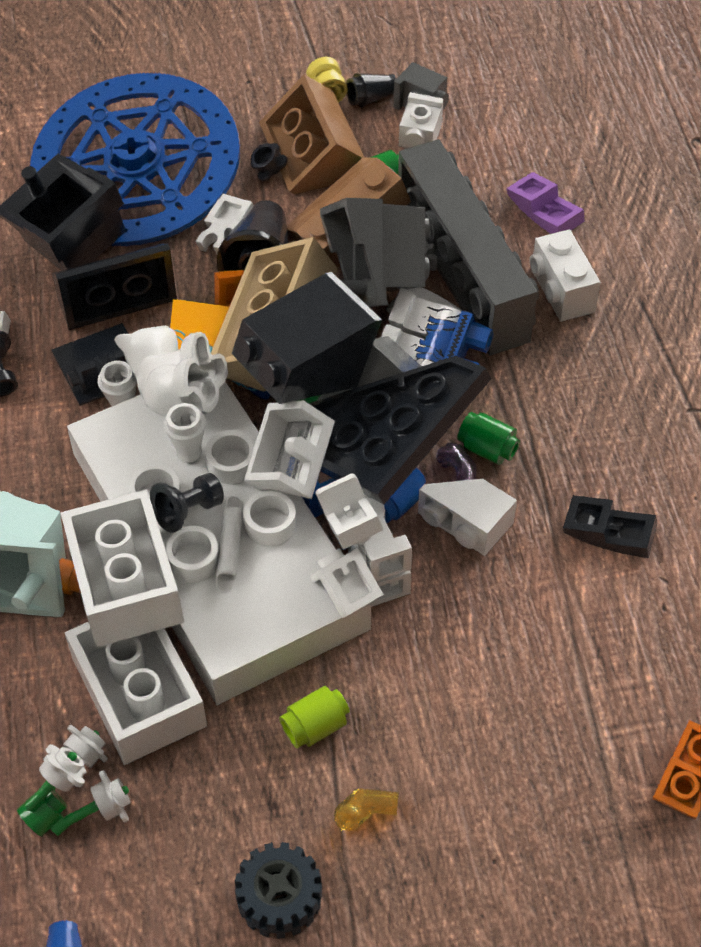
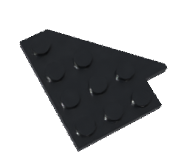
(396, 422)

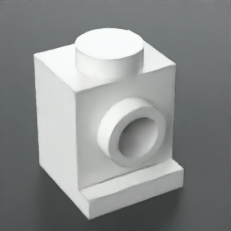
(420, 120)

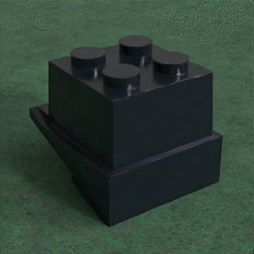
(65, 212)

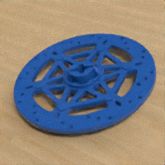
(139, 155)

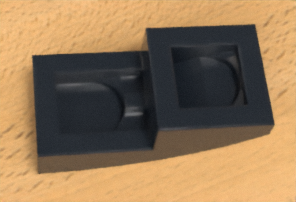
(615, 530)

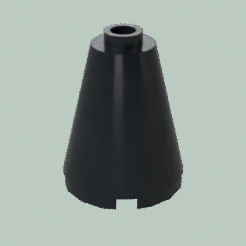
(259, 229)

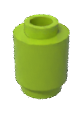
(315, 717)

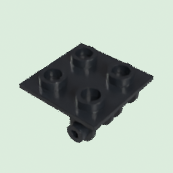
(84, 359)

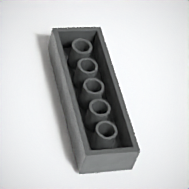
(469, 247)

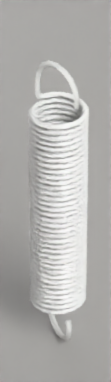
(229, 544)

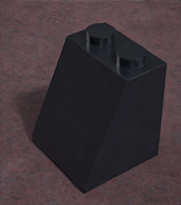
(308, 341)

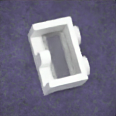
(289, 449)

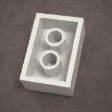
(122, 568)
(138, 690)

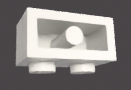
(565, 275)

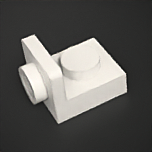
(347, 581)

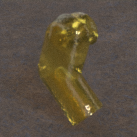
(362, 805)

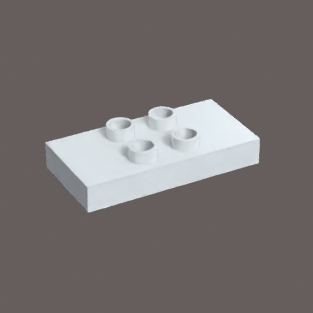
(275, 610)

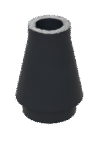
(369, 88)

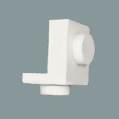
(348, 511)

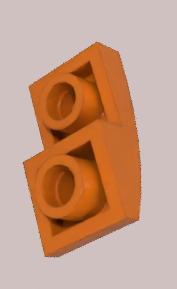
(682, 778)

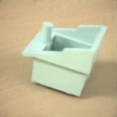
(30, 557)

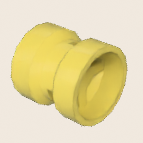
(328, 73)

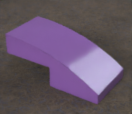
(541, 203)

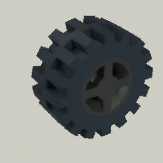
(281, 872)

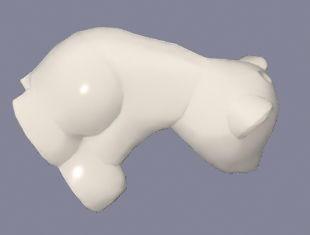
(173, 374)

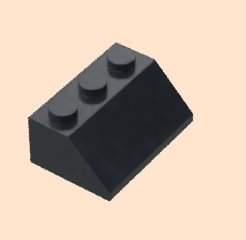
(116, 286)

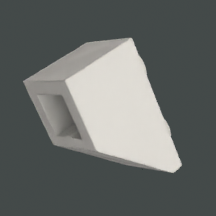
(469, 511)

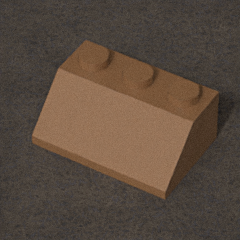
(312, 136)
(364, 180)

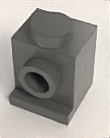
(419, 81)

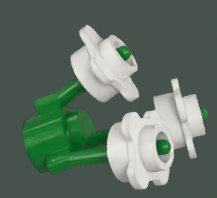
(64, 769)

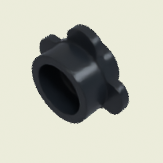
(268, 160)

